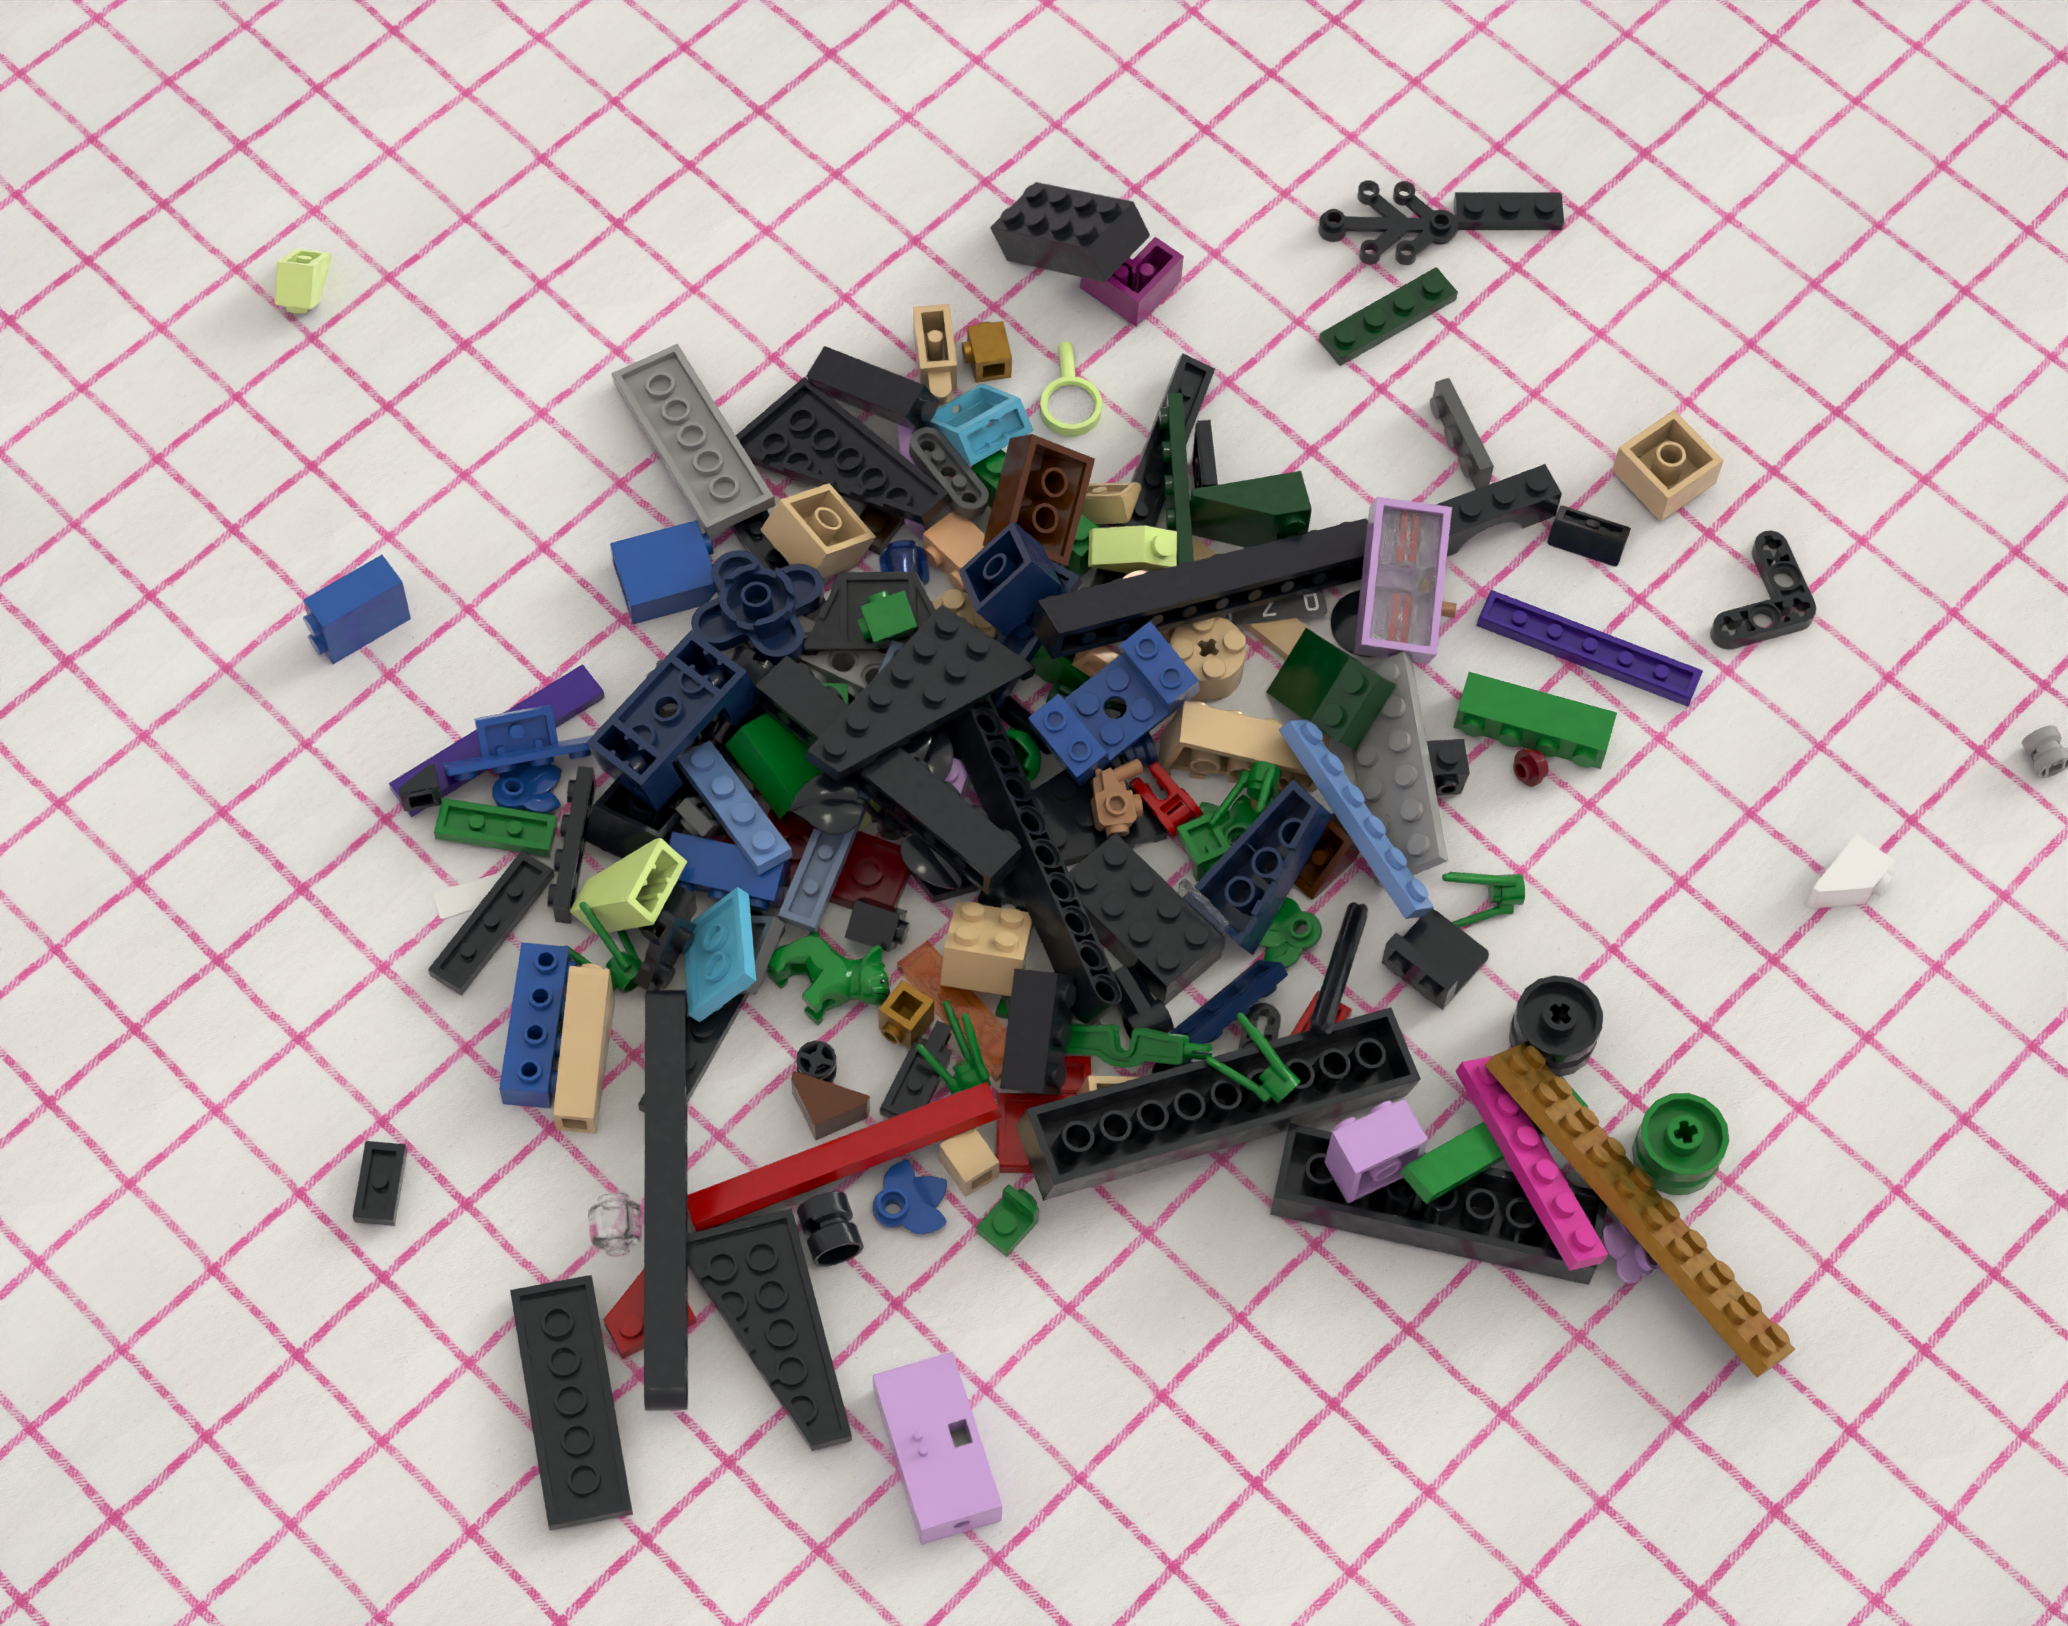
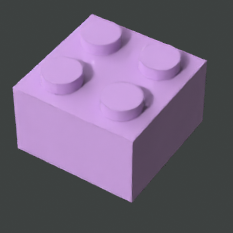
(1374, 1149)

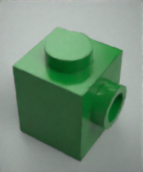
(887, 618)

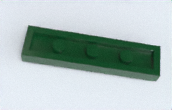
(1388, 316)

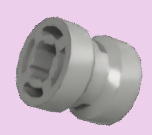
(2047, 751)

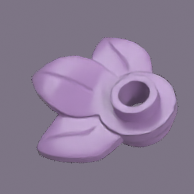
(1631, 1256)

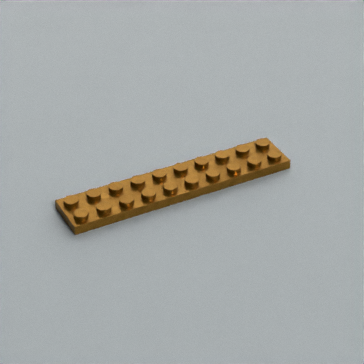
(1640, 1208)

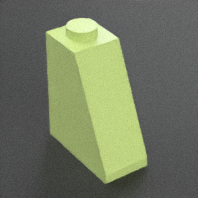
(632, 889)

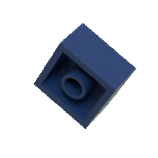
(1009, 578)

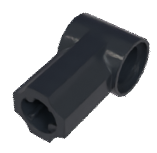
(1138, 1004)

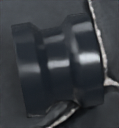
(817, 1055)

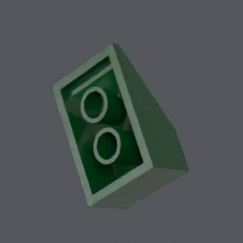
(1251, 510)
(1331, 689)

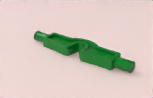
(1144, 1047)

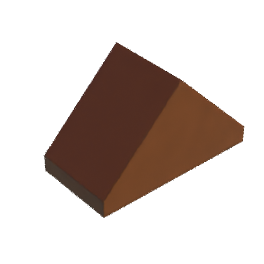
(828, 1105)

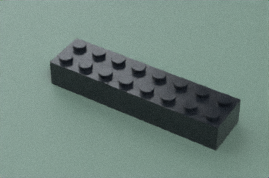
(1477, 1220)

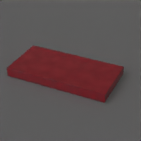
(870, 871)

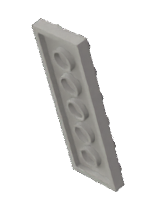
(693, 440)
(1398, 774)

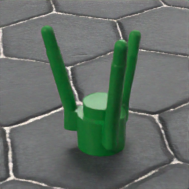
(1260, 785)
(1503, 889)
(622, 966)
(969, 1071)
(1276, 1079)

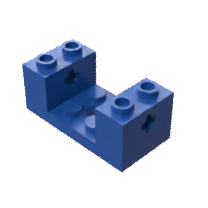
(1144, 676)

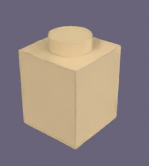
(969, 1161)

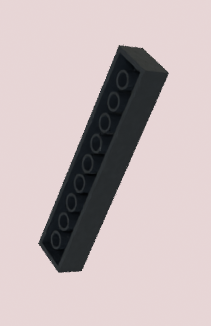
(1201, 1110)

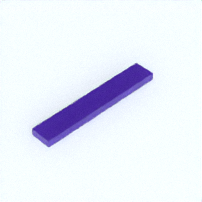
(1589, 648)
(567, 697)

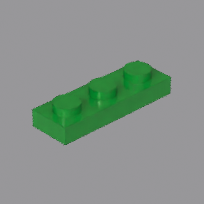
(496, 827)

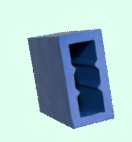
(664, 571)
(356, 610)

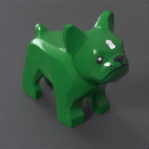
(831, 975)

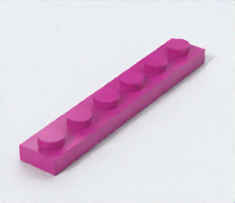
(1533, 1167)

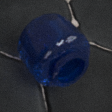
(905, 557)

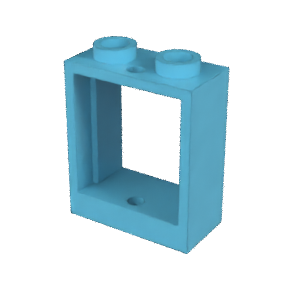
(968, 427)

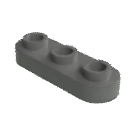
(946, 461)

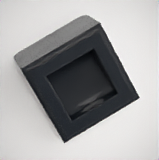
(421, 790)

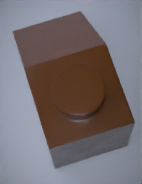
(1328, 860)

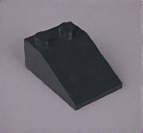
(625, 823)

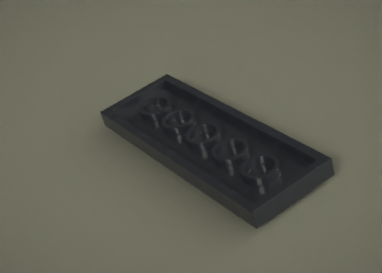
(571, 1403)

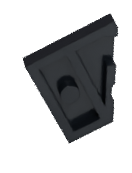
(662, 955)

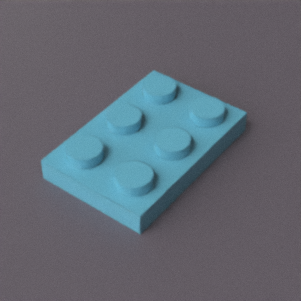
(721, 956)

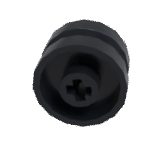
(1560, 1021)

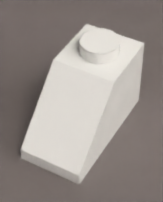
(1853, 876)

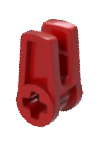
(1172, 811)

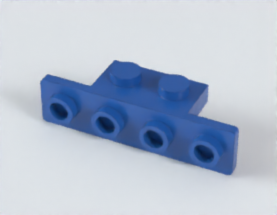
(516, 739)

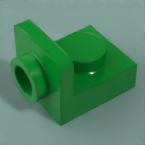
(1202, 844)
(1009, 1220)

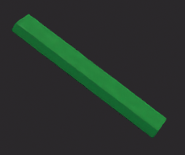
(1457, 1161)

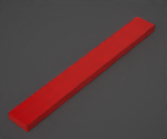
(842, 1157)

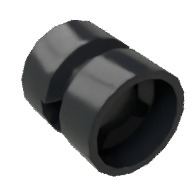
(831, 1234)

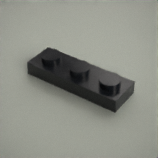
(1509, 210)

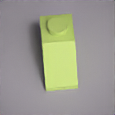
(301, 279)
(1132, 548)

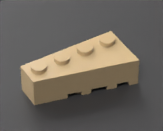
(1226, 744)

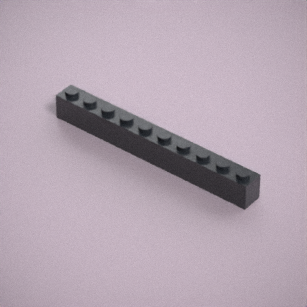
(1201, 589)

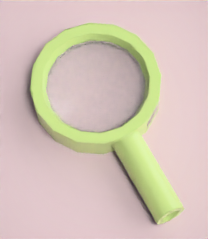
(1070, 402)

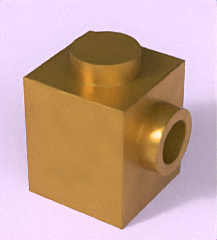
(988, 351)
(905, 1015)

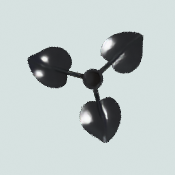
(835, 809)

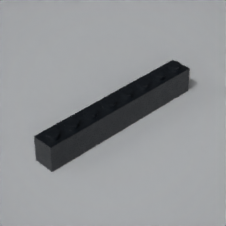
(896, 781)

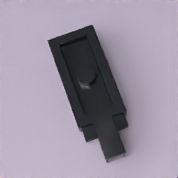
(916, 1078)

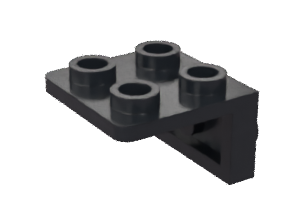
(1435, 958)

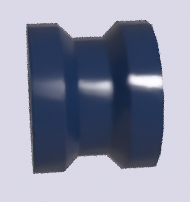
(1143, 750)

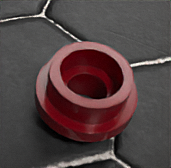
(1530, 766)

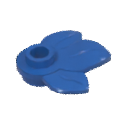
(528, 788)
(916, 1198)

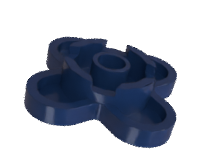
(758, 606)

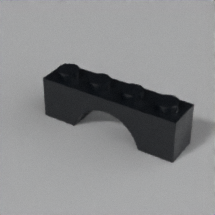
(1518, 499)

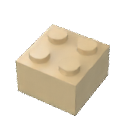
(1667, 465)
(818, 531)
(985, 947)

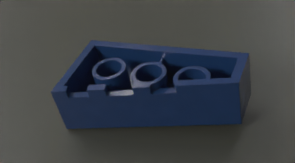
(1264, 864)

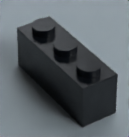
(1038, 1032)

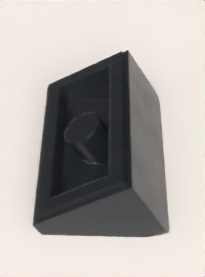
(1588, 536)

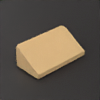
(1110, 502)

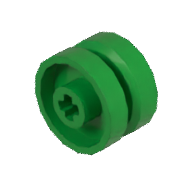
(1681, 1143)

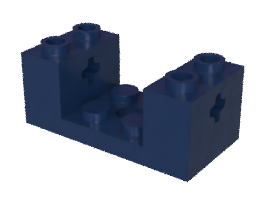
(641, 746)

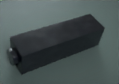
(873, 389)

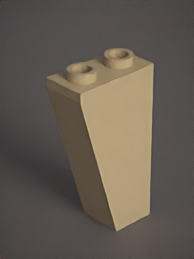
(583, 1048)

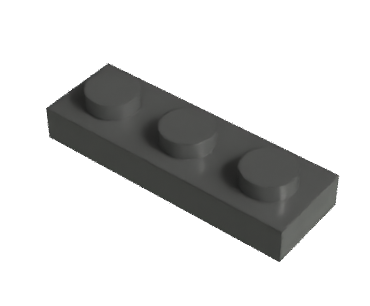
(1461, 433)

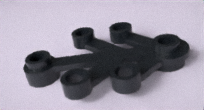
(1392, 223)

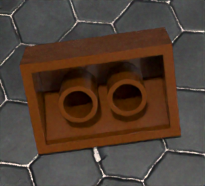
(1041, 492)

